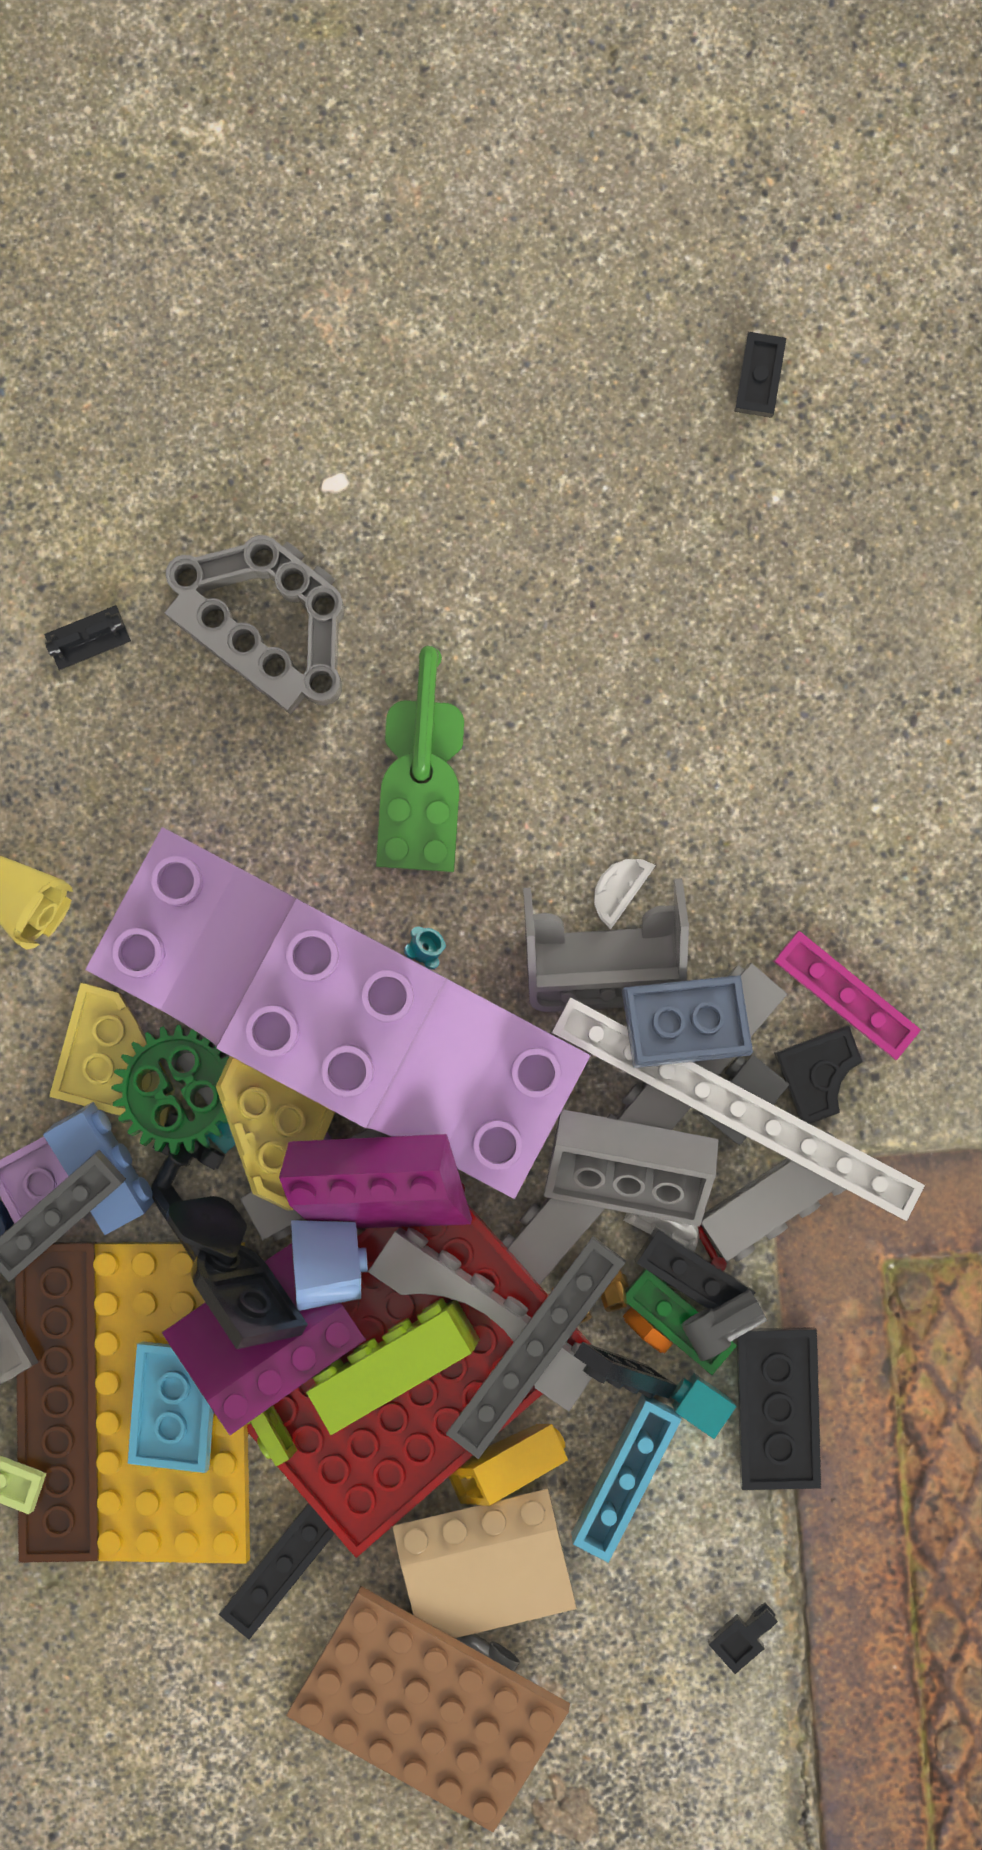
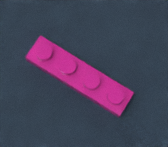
(847, 995)

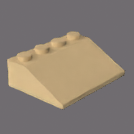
(486, 1565)

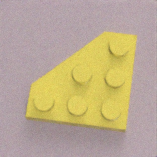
(93, 1048)
(263, 1121)

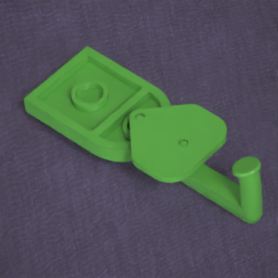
(414, 817)

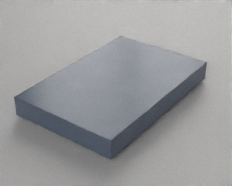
(687, 1021)

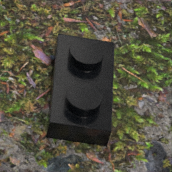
(760, 374)

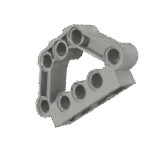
(236, 566)

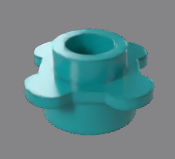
(431, 940)

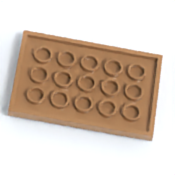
(428, 1709)

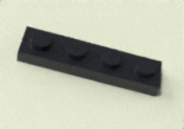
(623, 1372)
(277, 1572)

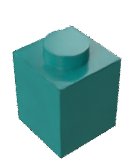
(702, 1405)

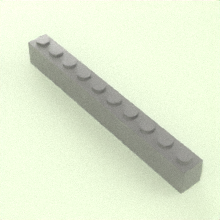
(557, 1223)

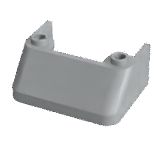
(601, 963)

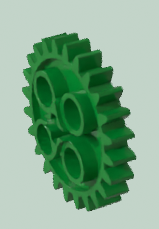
(145, 1107)

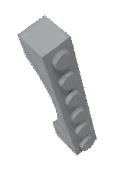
(417, 1269)

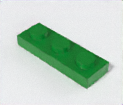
(667, 1312)

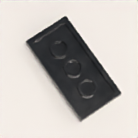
(779, 1409)

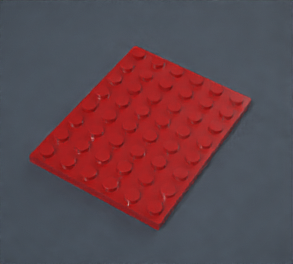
(400, 1452)

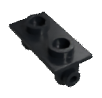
(87, 637)

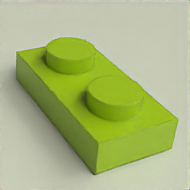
(273, 1437)

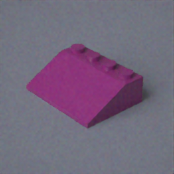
(376, 1181)
(254, 1378)

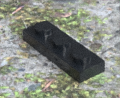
(688, 1271)

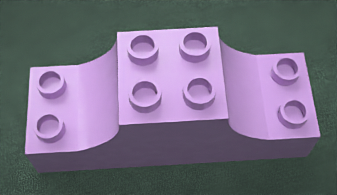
(336, 1012)

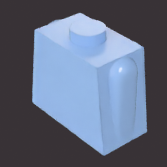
(326, 1263)

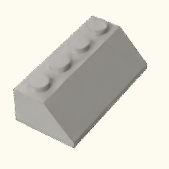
(631, 1167)

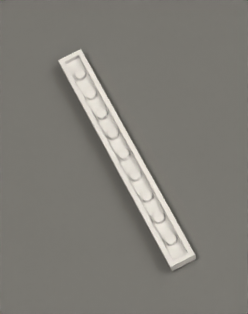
(745, 1113)

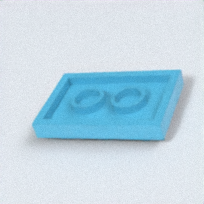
(168, 1413)

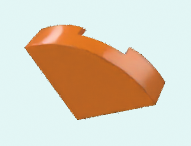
(647, 1331)

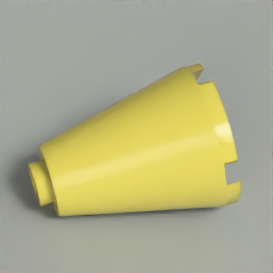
(30, 902)

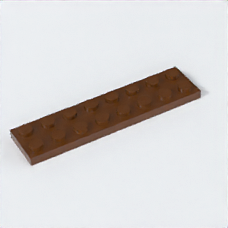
(59, 1404)

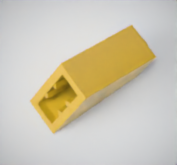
(509, 1465)

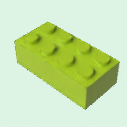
(393, 1366)

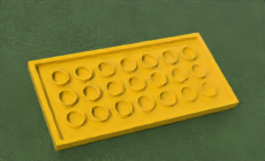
(148, 1509)

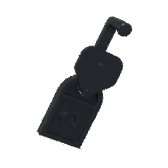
(226, 1274)

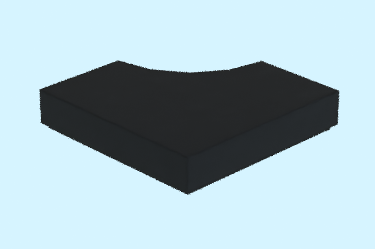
(817, 1070)

